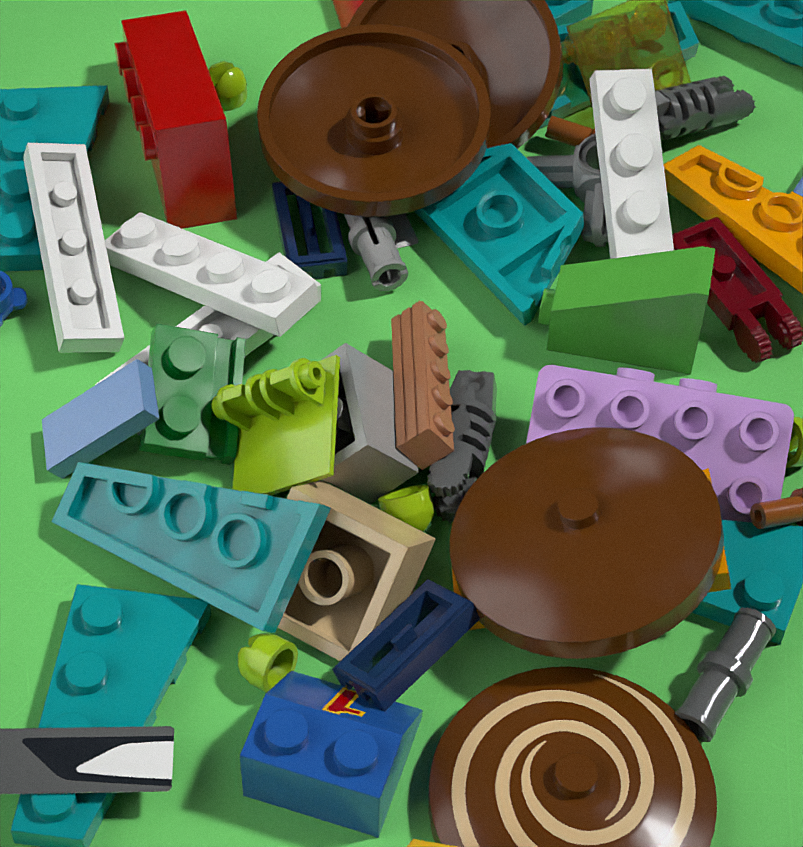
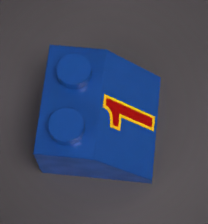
(327, 752)

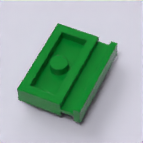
(187, 375)

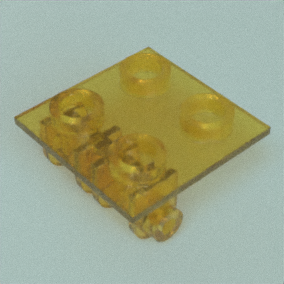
(625, 38)

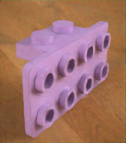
(732, 435)

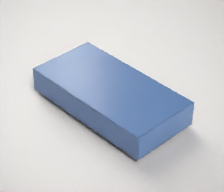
(100, 418)

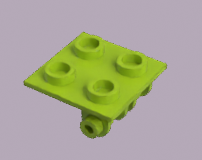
(283, 425)

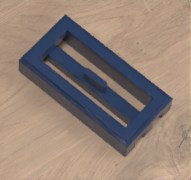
(314, 260)
(406, 644)

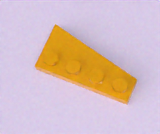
(762, 221)

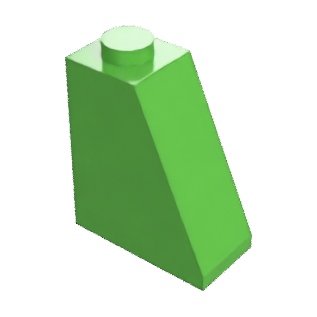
(631, 308)

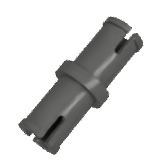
(726, 672)

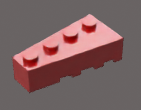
(178, 118)

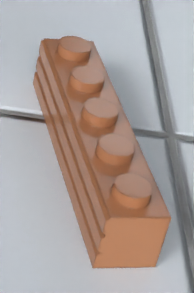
(422, 385)

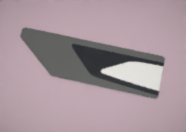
(86, 760)

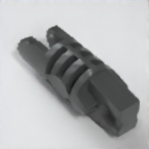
(700, 106)
(474, 423)

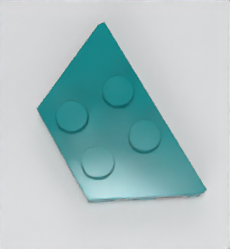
(508, 228)

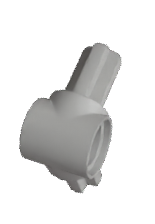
(583, 174)

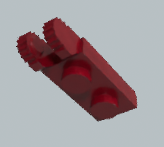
(742, 292)

